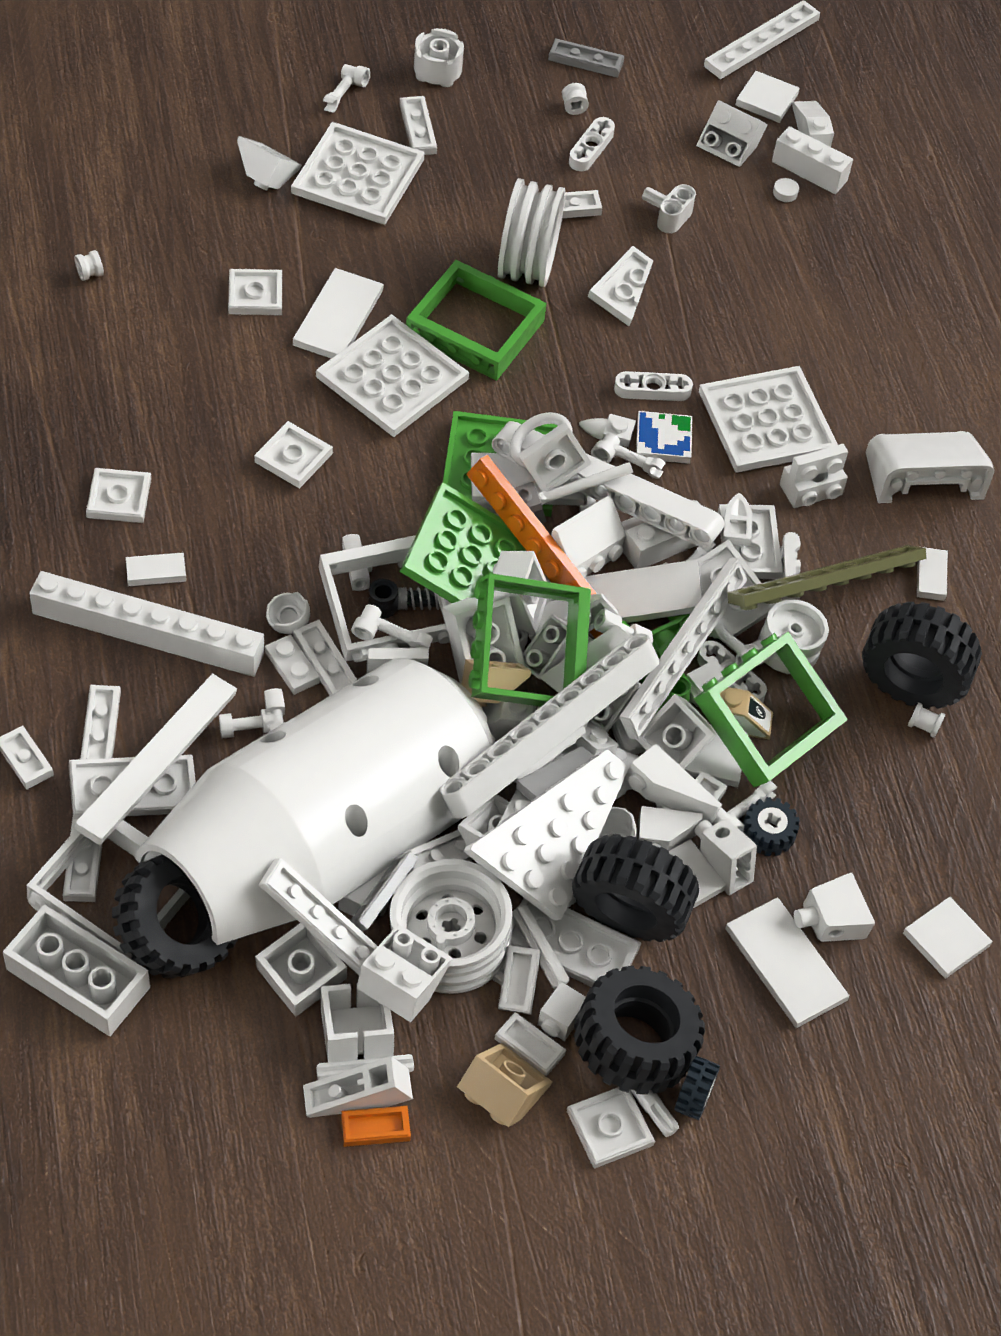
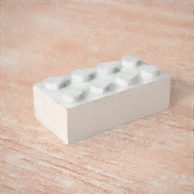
(76, 970)

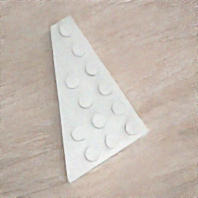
(546, 840)

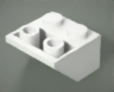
(731, 134)
(403, 972)

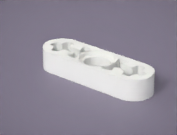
(591, 153)
(633, 380)
(725, 659)

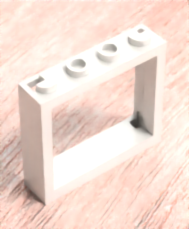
(363, 558)
(125, 837)

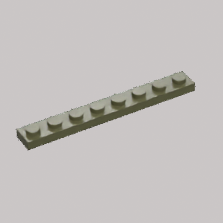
(819, 578)

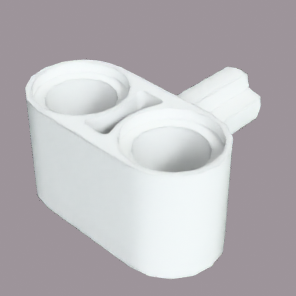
(674, 207)

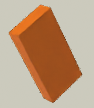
(375, 1126)

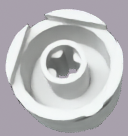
(438, 57)

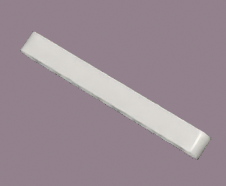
(635, 496)
(549, 725)

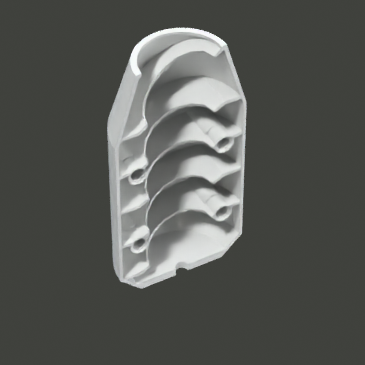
(325, 794)

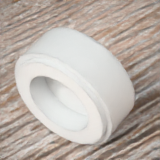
(786, 190)

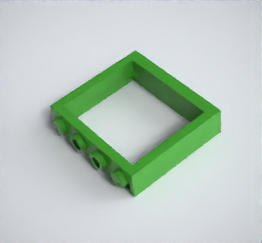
(462, 348)
(576, 636)
(732, 733)

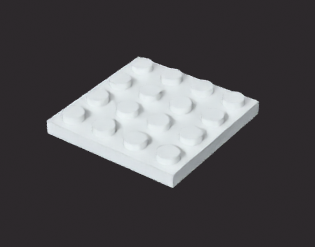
(358, 173)
(392, 375)
(766, 418)

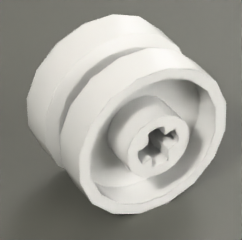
(804, 624)

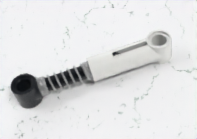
(401, 598)

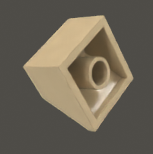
(503, 1084)

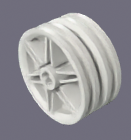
(531, 232)
(465, 887)

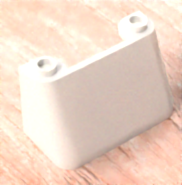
(928, 459)

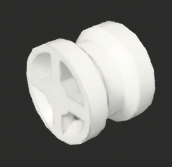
(575, 98)
(89, 265)

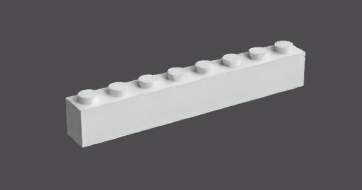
(147, 623)

